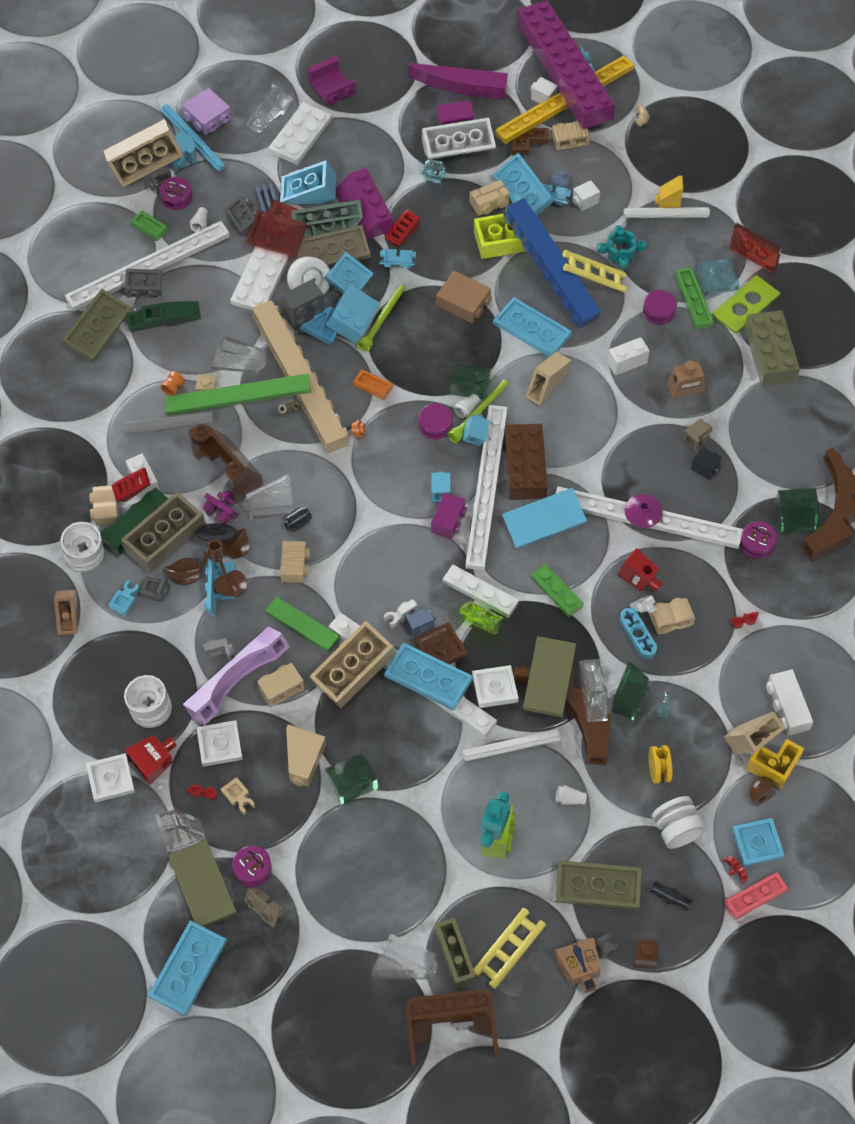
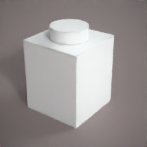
(543, 90)
(586, 195)

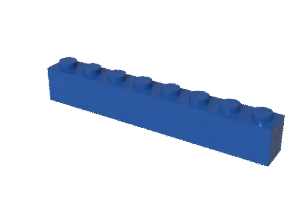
(551, 263)

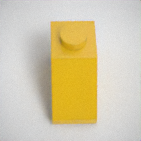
(670, 194)

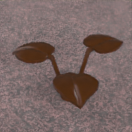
(232, 584)

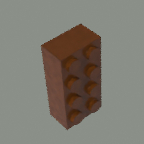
(525, 461)

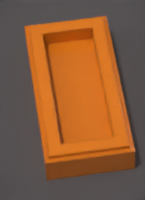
(372, 384)

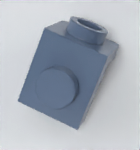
(560, 179)

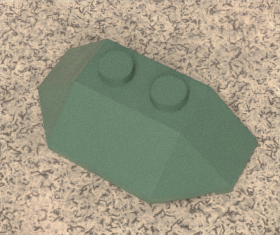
(329, 217)

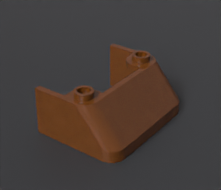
(447, 1008)

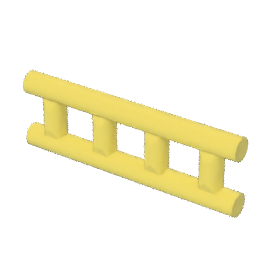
(586, 273)
(509, 961)

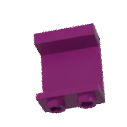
(330, 81)

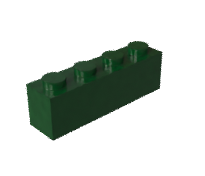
(112, 535)

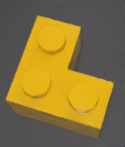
(775, 766)

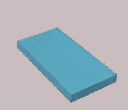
(523, 183)
(532, 327)
(544, 518)
(428, 676)
(187, 968)

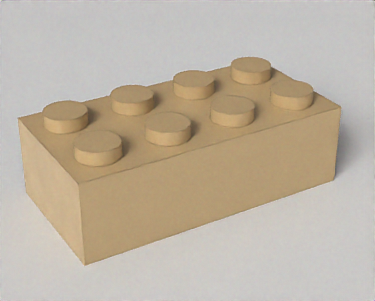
(143, 153)
(353, 664)

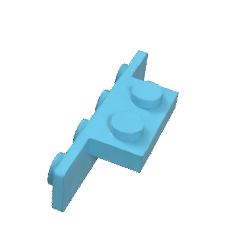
(213, 571)

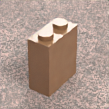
(463, 297)

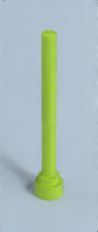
(365, 342)
(456, 434)

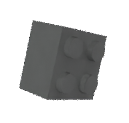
(302, 303)

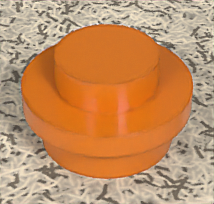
(358, 429)

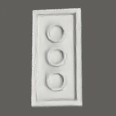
(300, 133)
(259, 278)

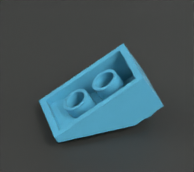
(309, 185)
(352, 314)

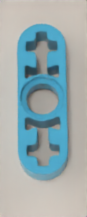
(638, 625)

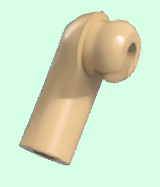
(643, 115)

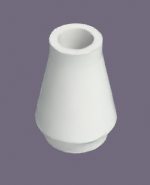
(199, 220)
(465, 407)
(569, 796)

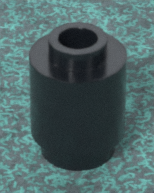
(297, 519)

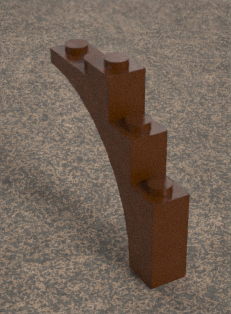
(836, 530)
(594, 733)

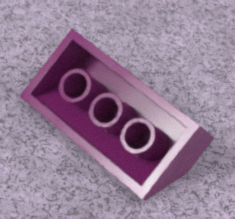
(376, 215)

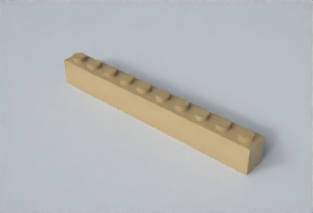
(290, 359)

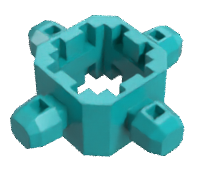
(621, 257)
(495, 819)

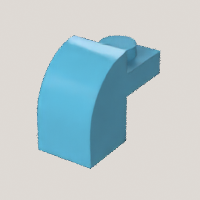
(188, 149)

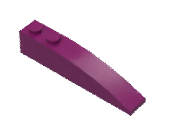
(461, 80)

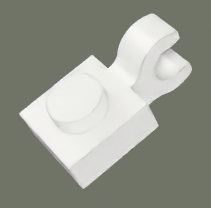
(644, 604)
(398, 616)

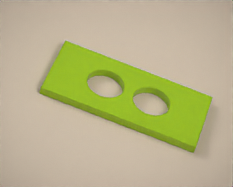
(756, 285)

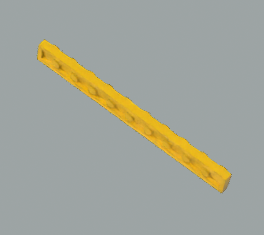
(557, 103)

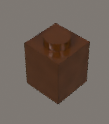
(646, 954)

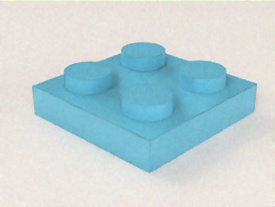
(348, 272)
(758, 842)

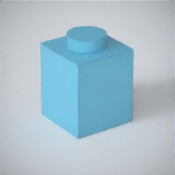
(476, 430)
(439, 485)

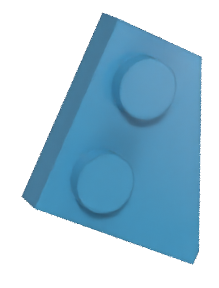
(317, 327)

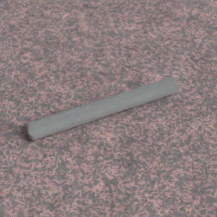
(167, 422)

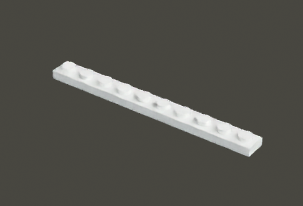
(158, 260)
(486, 489)
(669, 521)
(465, 711)

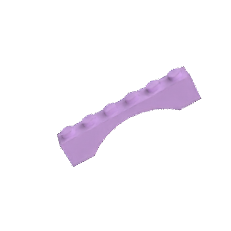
(209, 698)

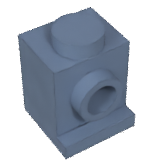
(419, 621)

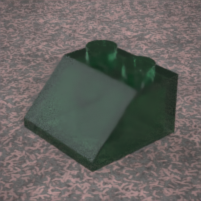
(470, 380)
(797, 510)
(630, 692)
(352, 778)

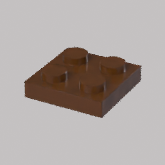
(442, 644)

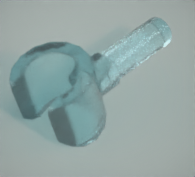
(662, 711)

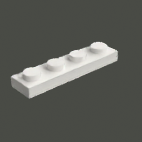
(480, 591)

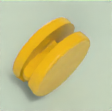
(660, 763)

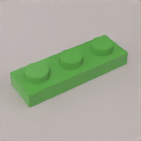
(557, 590)

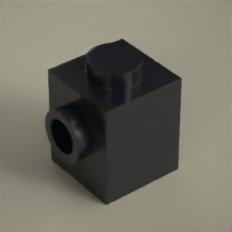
(706, 463)

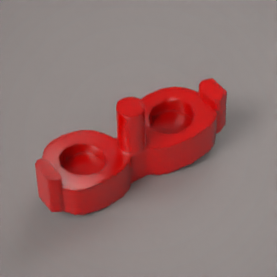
(749, 619)
(198, 791)
(731, 861)

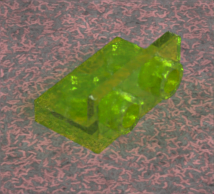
(481, 617)

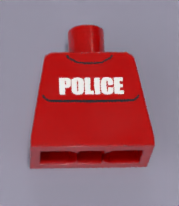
(640, 572)
(151, 757)

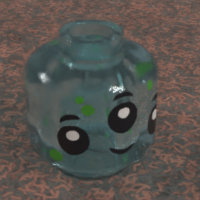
(433, 171)

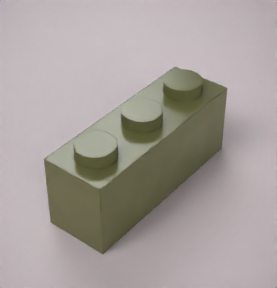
(455, 954)

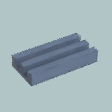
(264, 189)

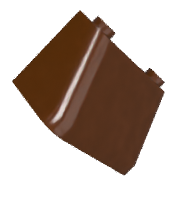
(214, 444)

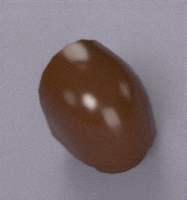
(761, 791)

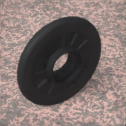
(216, 531)

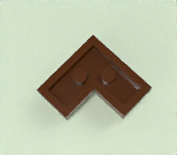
(533, 136)

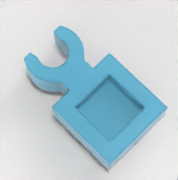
(124, 600)

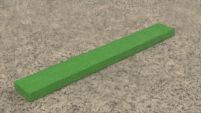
(238, 394)

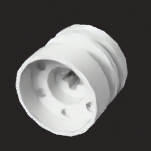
(82, 546)
(148, 701)
(678, 822)

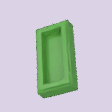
(149, 225)

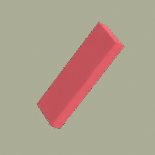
(756, 896)

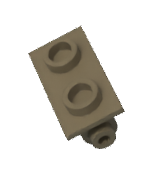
(257, 899)

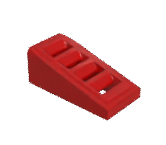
(410, 220)
(121, 486)

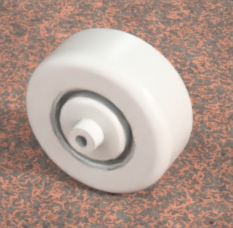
(307, 269)

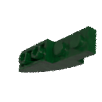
(163, 313)

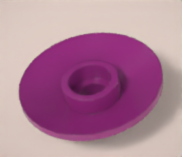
(643, 517)

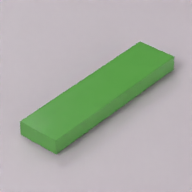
(694, 298)
(302, 624)

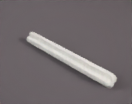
(685, 212)
(511, 745)

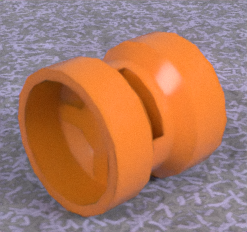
(173, 383)

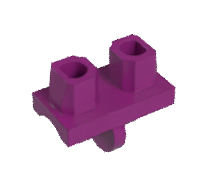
(226, 512)

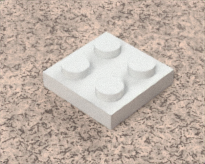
(495, 686)
(219, 743)
(110, 778)

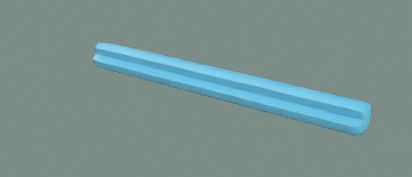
(213, 159)

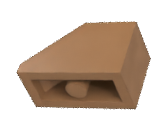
(66, 612)

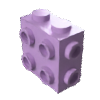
(206, 112)

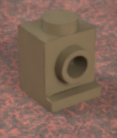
(697, 434)

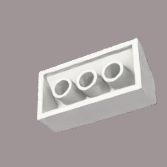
(458, 138)

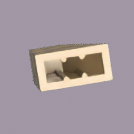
(547, 377)
(754, 733)
(303, 754)

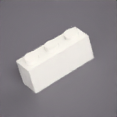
(789, 702)

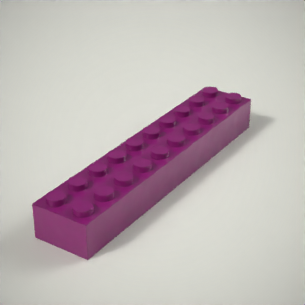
(565, 64)

